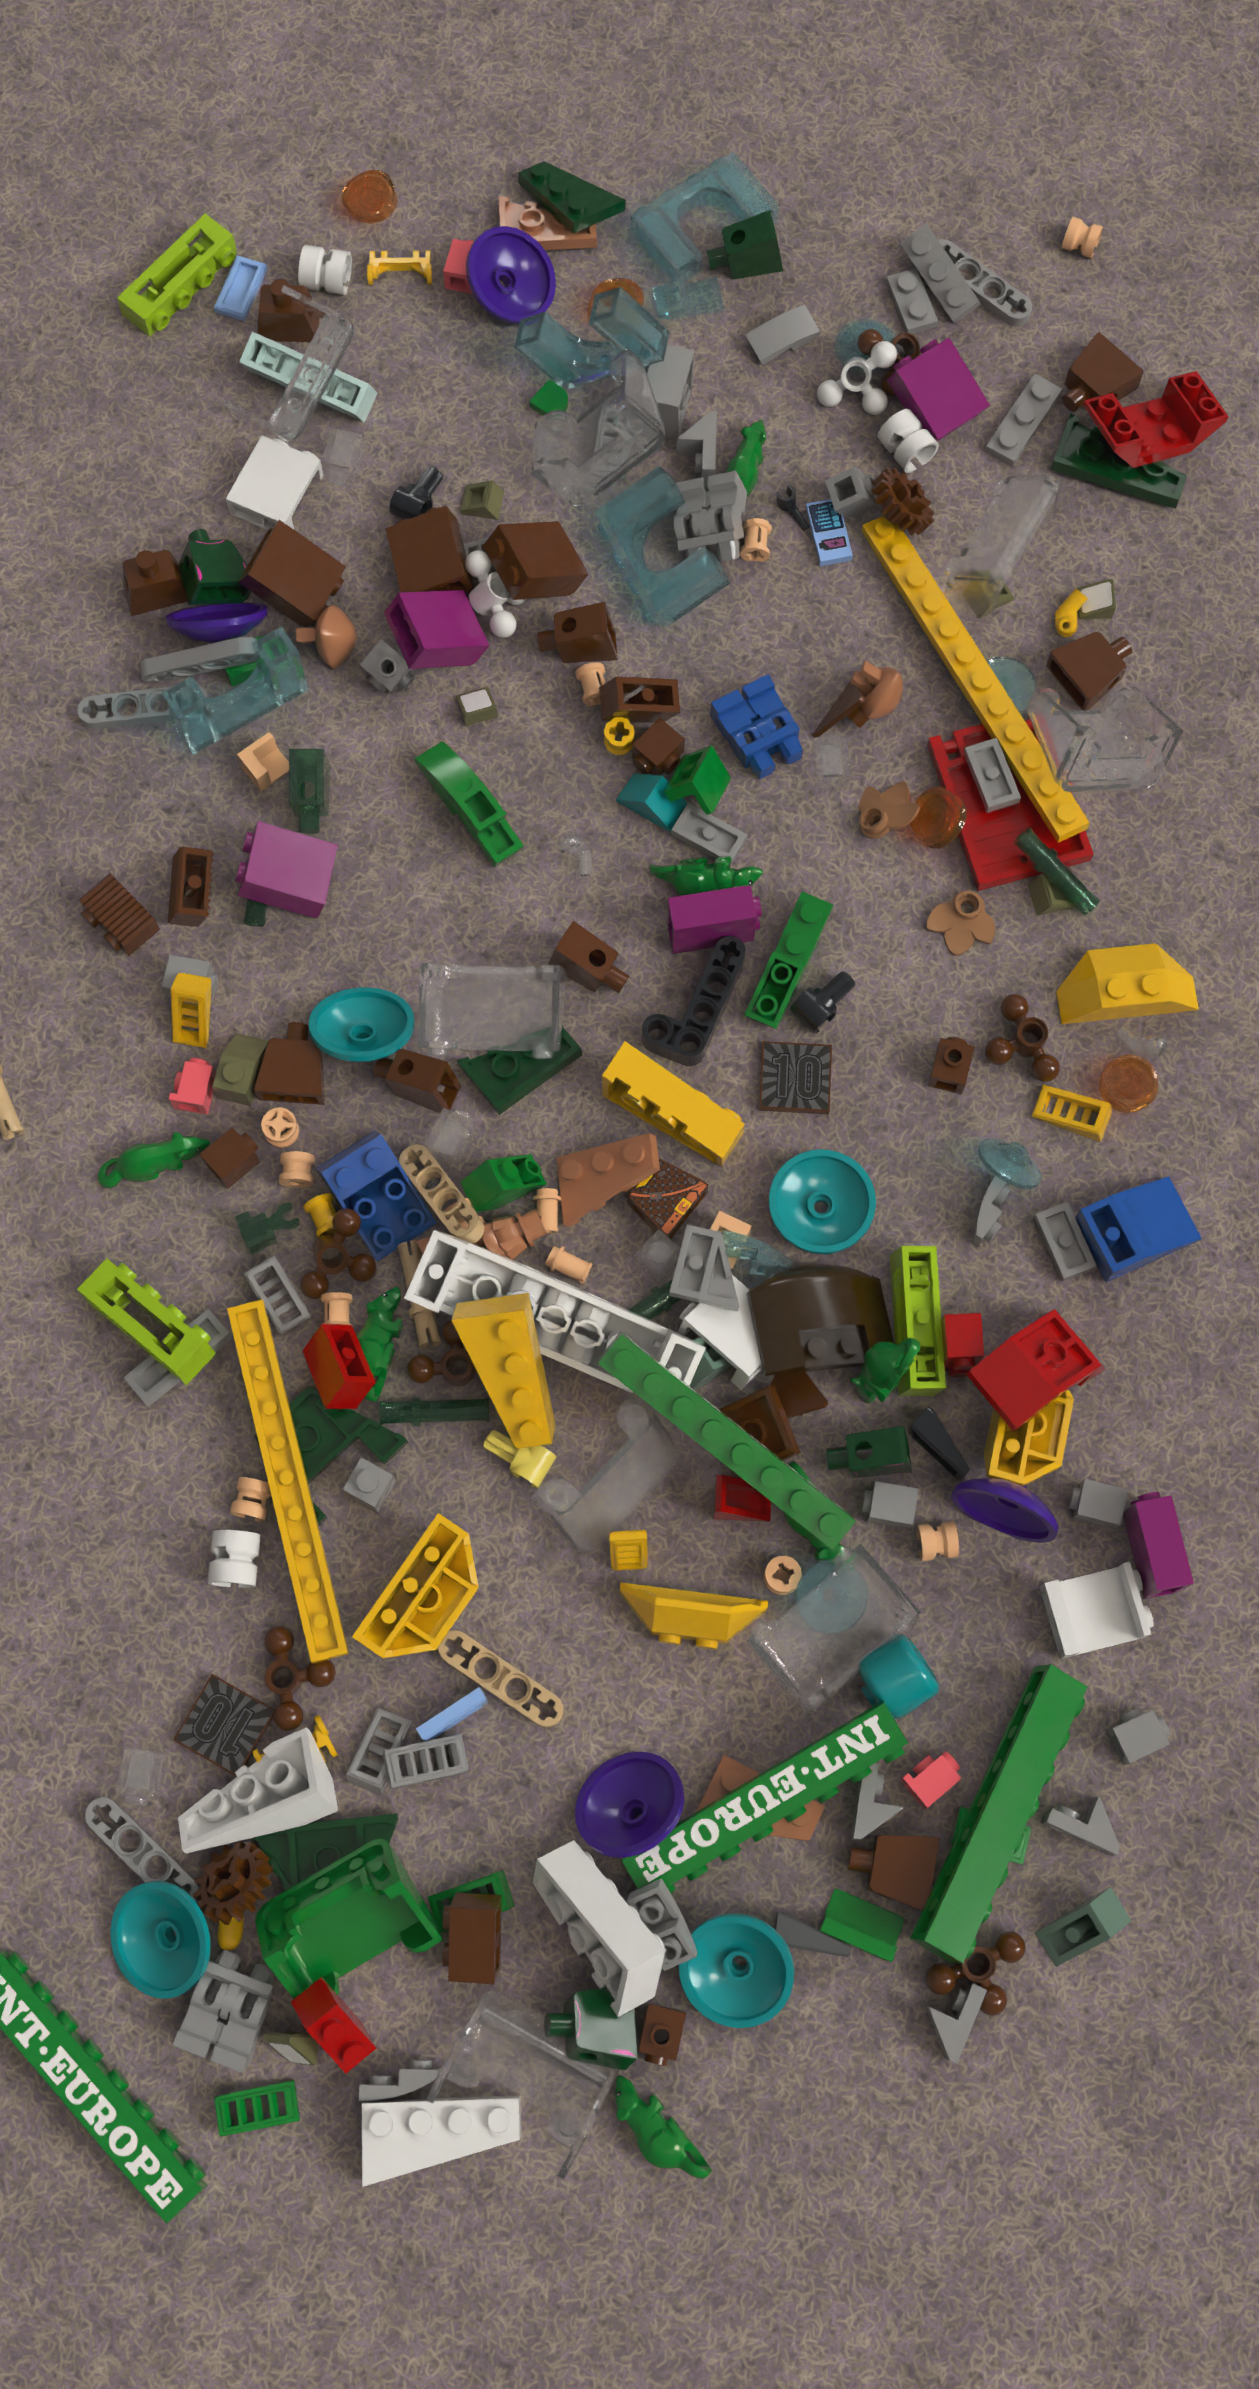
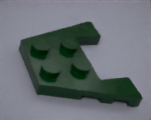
(329, 1432)

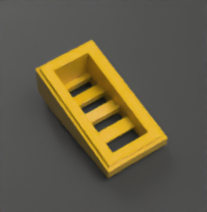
(193, 990)
(1082, 1128)
(628, 1550)

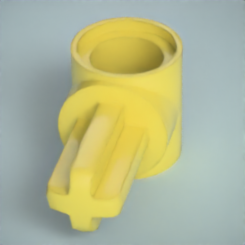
(526, 1462)

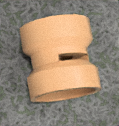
(1082, 237)
(251, 1490)
(941, 1540)

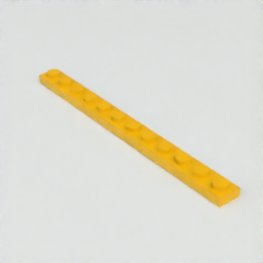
(974, 677)

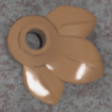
(888, 808)
(959, 927)

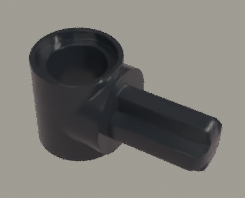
(416, 498)
(818, 1004)

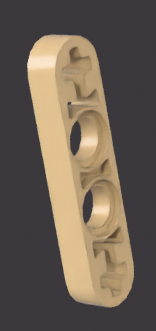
(441, 1193)
(504, 1674)

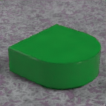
(549, 398)

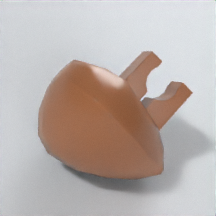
(333, 636)
(880, 687)

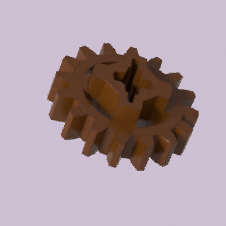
(902, 501)
(233, 1882)

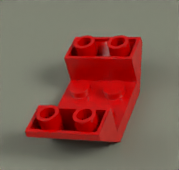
(1159, 426)
(1034, 1369)

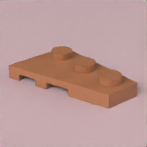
(544, 226)
(602, 1172)
(732, 1774)

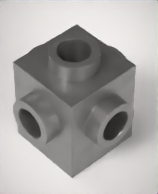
(378, 662)

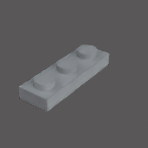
(940, 273)
(1023, 419)
(152, 1380)

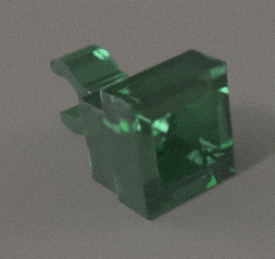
(259, 1230)

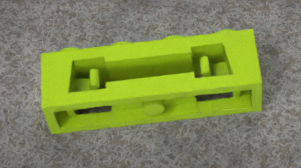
(178, 275)
(108, 1286)
(918, 1317)

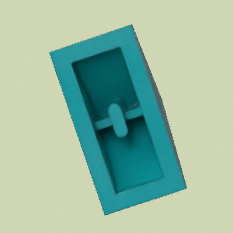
(647, 798)

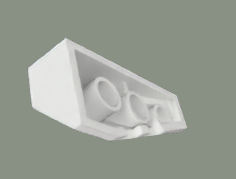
(270, 1796)

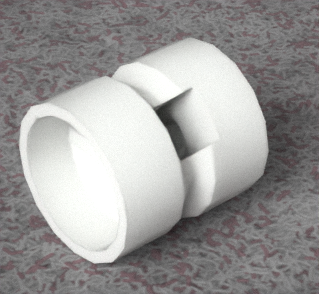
(324, 269)
(906, 438)
(234, 1558)

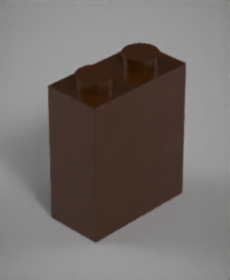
(429, 553)
(535, 560)
(292, 574)

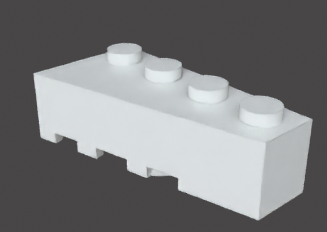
(602, 1925)
(420, 2134)

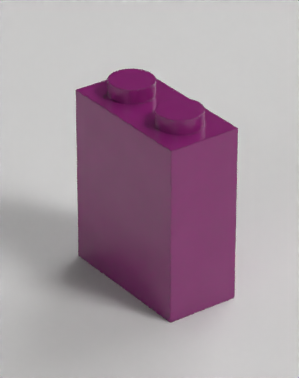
(938, 388)
(436, 629)
(286, 869)
(706, 917)
(1157, 1545)

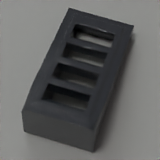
(933, 1437)

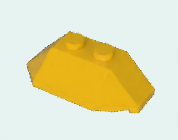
(1125, 985)
(1032, 1448)
(423, 1594)
(691, 1614)

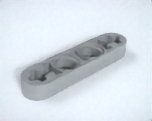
(986, 278)
(198, 660)
(141, 698)
(147, 1849)

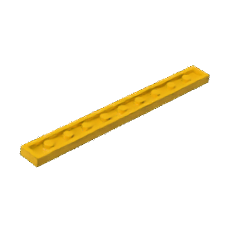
(288, 1482)

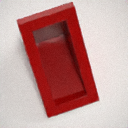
(739, 1501)

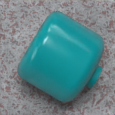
(898, 1677)

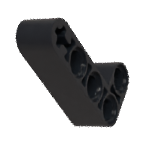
(702, 1001)

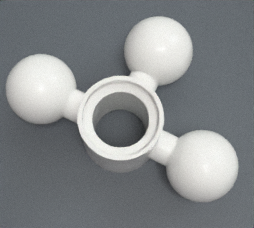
(874, 399)
(490, 594)

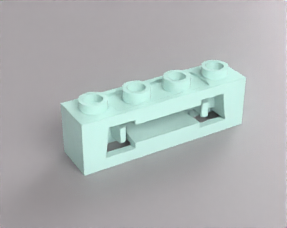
(280, 363)

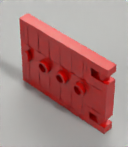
(991, 836)

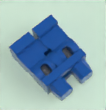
(751, 723)

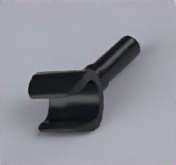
(789, 504)

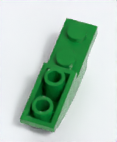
(471, 801)
(789, 960)

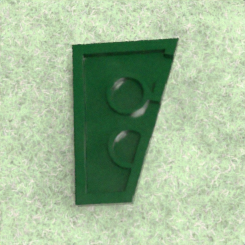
(569, 197)
(512, 1075)

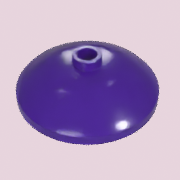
(520, 264)
(217, 621)
(1006, 1508)
(622, 1791)

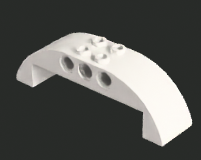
(568, 1320)

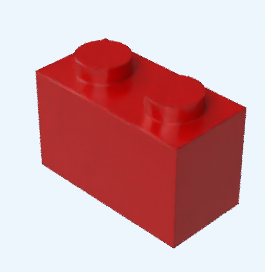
(962, 1342)
(338, 1366)
(333, 2025)

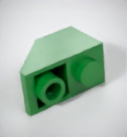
(502, 1181)

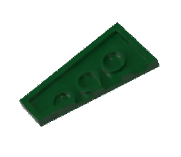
(1089, 457)

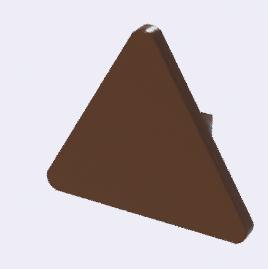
(845, 705)
(798, 1394)

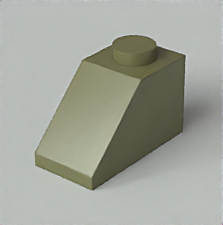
(239, 1069)

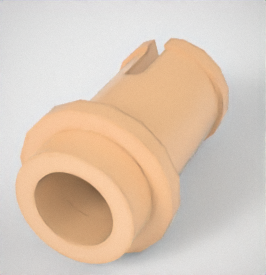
(547, 1208)
(568, 1264)

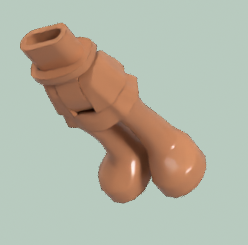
(506, 1234)

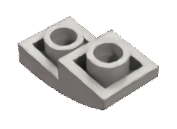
(783, 332)
(987, 1216)
(665, 1919)
(410, 2079)

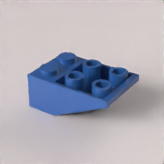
(378, 1189)
(1136, 1227)

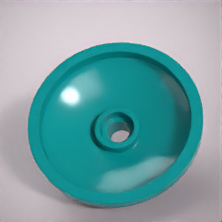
(361, 1024)
(828, 1179)
(146, 1944)
(733, 1992)

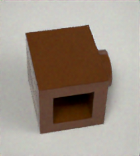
(658, 749)
(951, 1065)
(231, 1157)
(661, 2034)

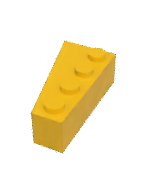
(671, 1105)
(509, 1361)

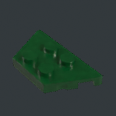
(312, 1847)

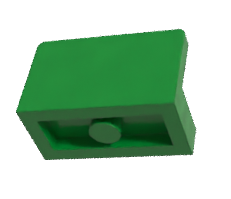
(700, 775)
(862, 1925)

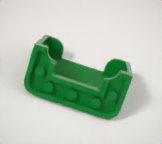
(343, 1919)

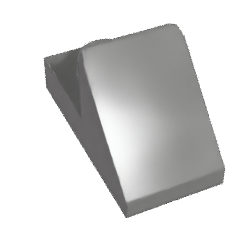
(701, 442)
(867, 1813)
(1094, 1831)
(955, 2031)

